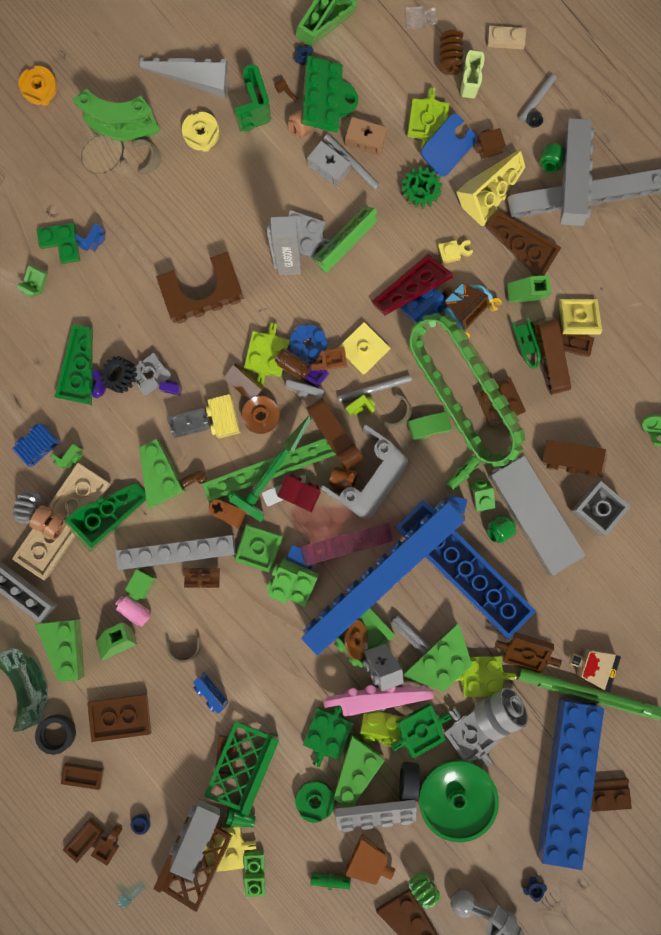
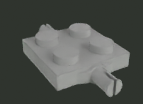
(309, 234)
(469, 738)

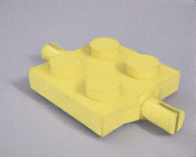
(234, 853)

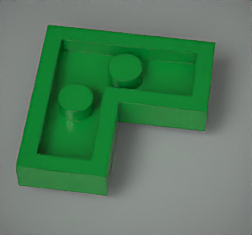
(63, 238)

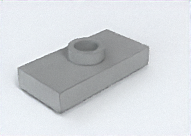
(304, 390)

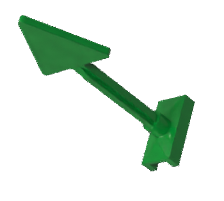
(248, 502)

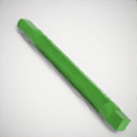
(589, 693)

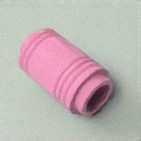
(133, 610)

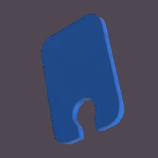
(444, 148)

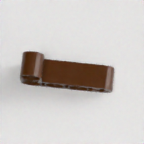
(552, 354)
(334, 434)

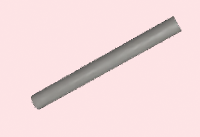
(354, 164)
(374, 388)

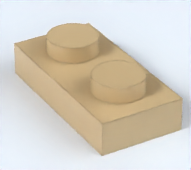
(506, 37)

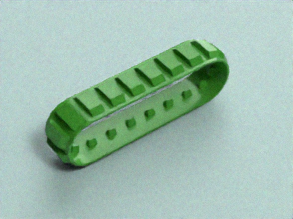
(445, 394)

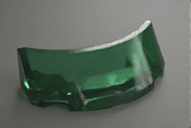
(28, 685)

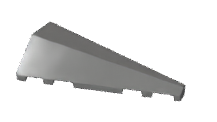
(205, 75)

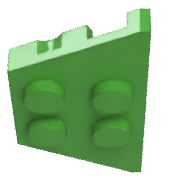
(442, 662)

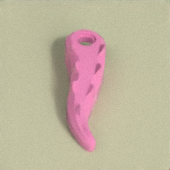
(374, 699)

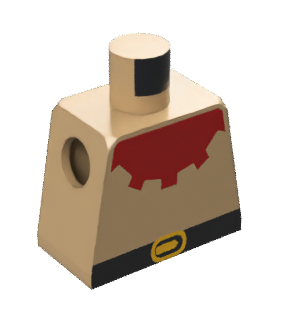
(596, 667)

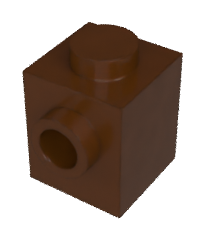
(490, 143)

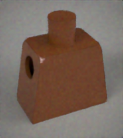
(368, 862)

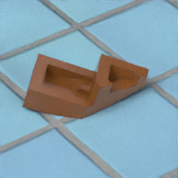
(331, 359)

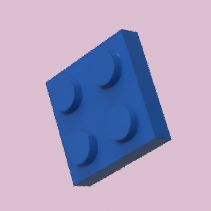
(215, 699)

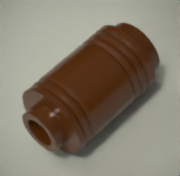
(292, 364)

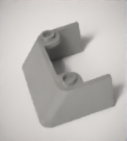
(369, 500)

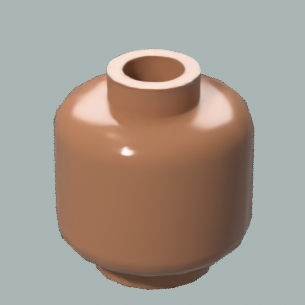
(295, 125)

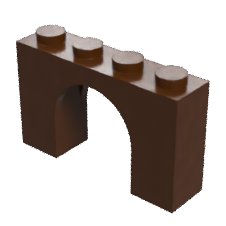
(182, 307)

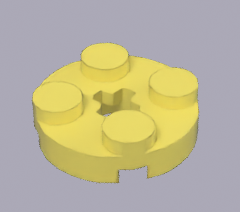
(199, 121)

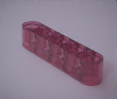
(346, 544)

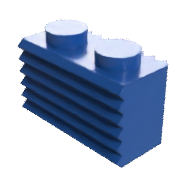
(35, 444)

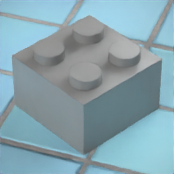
(600, 508)

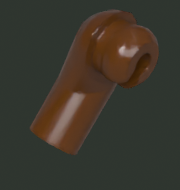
(198, 476)

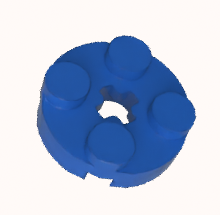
(304, 333)

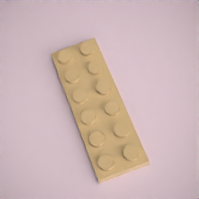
(41, 553)

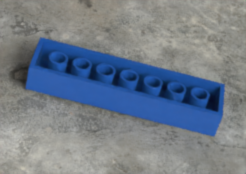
(473, 577)
(570, 784)

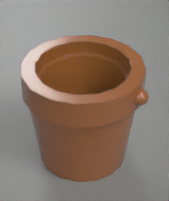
(343, 478)

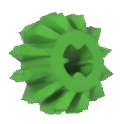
(424, 890)

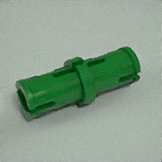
(330, 881)

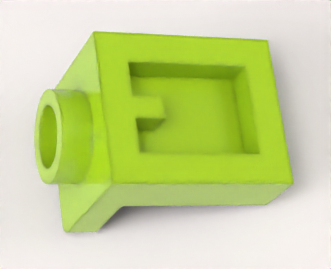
(357, 406)

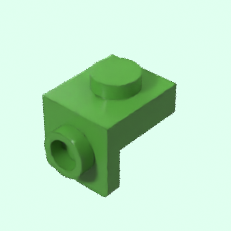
(34, 281)
(72, 456)
(483, 495)

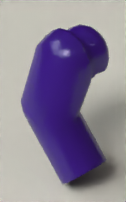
(98, 389)

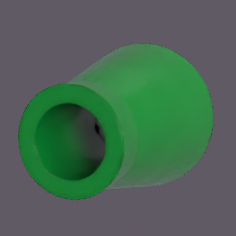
(236, 819)

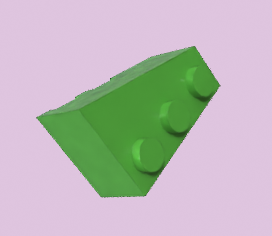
(159, 475)

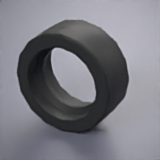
(42, 742)
(409, 781)

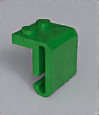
(253, 113)

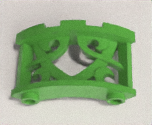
(117, 120)

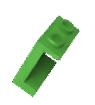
(377, 634)

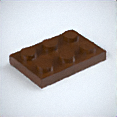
(119, 717)

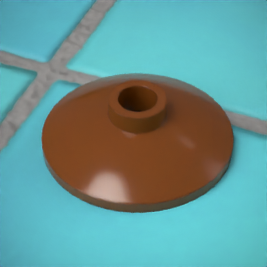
(258, 405)
(356, 640)

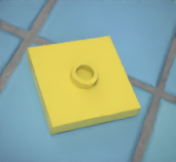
(580, 316)
(364, 348)

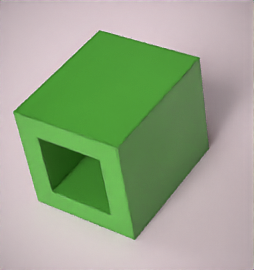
(140, 584)

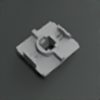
(161, 374)

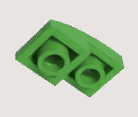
(429, 425)
(254, 873)

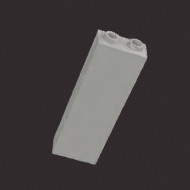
(536, 515)

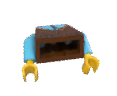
(468, 303)

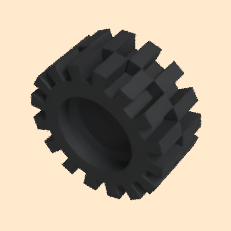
(110, 373)

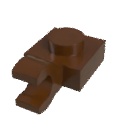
(107, 847)

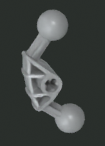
(500, 920)

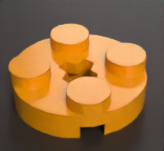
(34, 76)

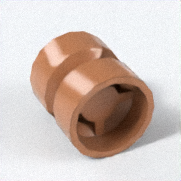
(47, 521)

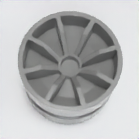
(501, 714)

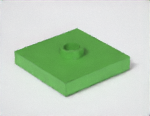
(258, 548)

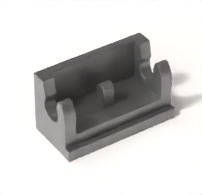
(188, 422)

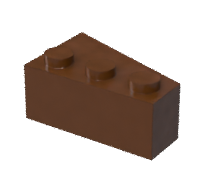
(575, 458)

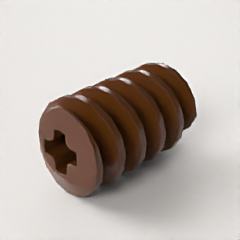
(450, 52)

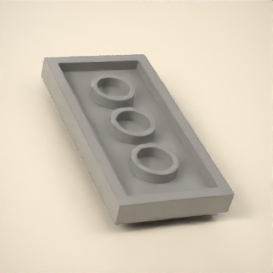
(377, 814)

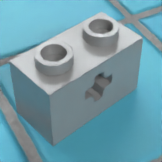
(332, 172)
(383, 667)

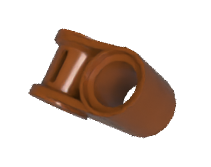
(231, 514)

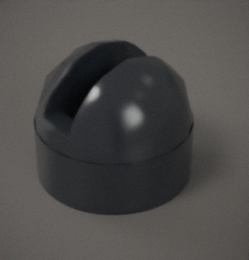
(539, 119)

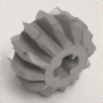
(25, 506)

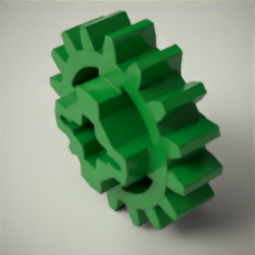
(422, 179)

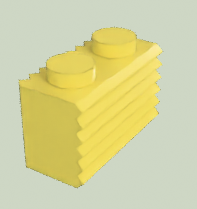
(223, 416)

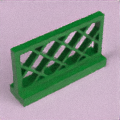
(257, 775)

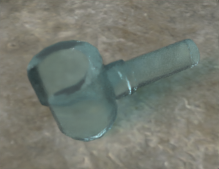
(124, 900)

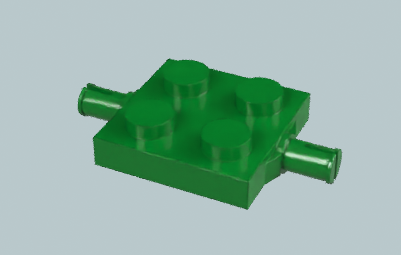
(420, 731)
(328, 734)

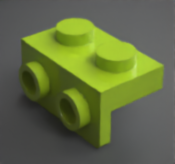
(379, 727)

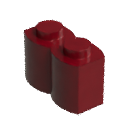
(299, 493)

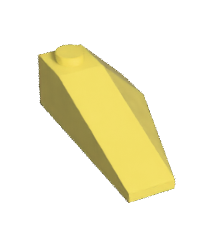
(485, 191)

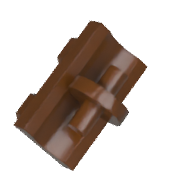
(202, 578)

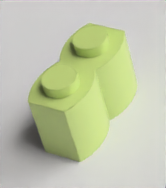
(472, 74)

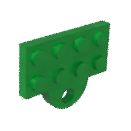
(325, 95)

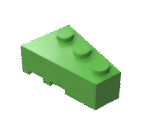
(323, 18)
(63, 647)
(357, 771)

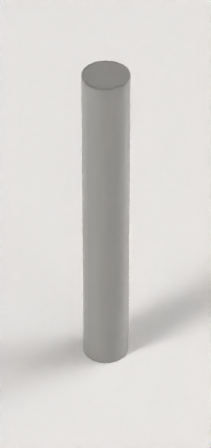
(537, 98)

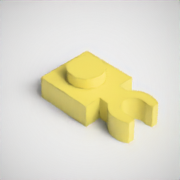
(451, 251)

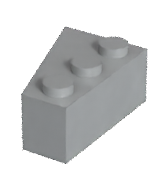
(193, 839)

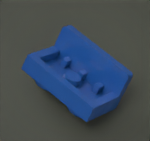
(425, 305)

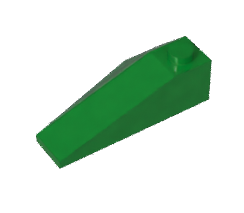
(100, 518)

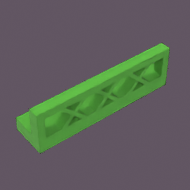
(345, 238)

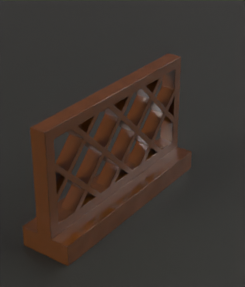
(166, 877)

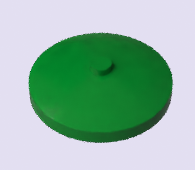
(458, 800)

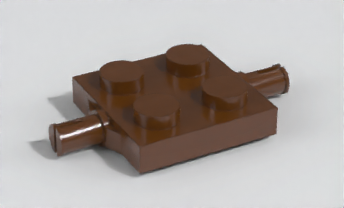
(508, 389)
(528, 652)

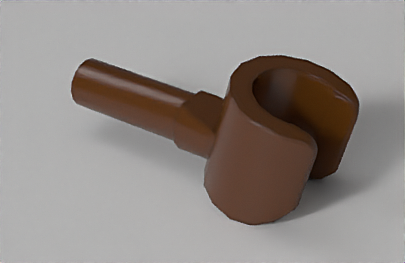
(281, 86)

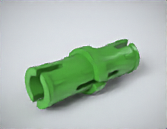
(462, 473)

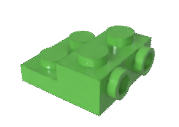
(291, 583)

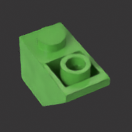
(529, 289)
(115, 640)

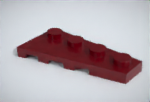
(415, 282)

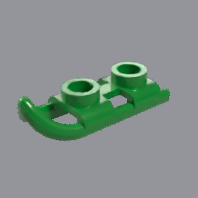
(528, 347)

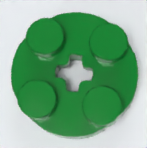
(304, 806)

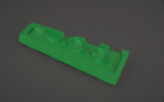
(76, 370)

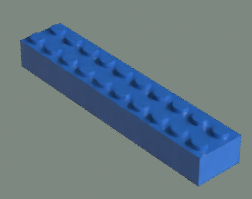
(380, 579)

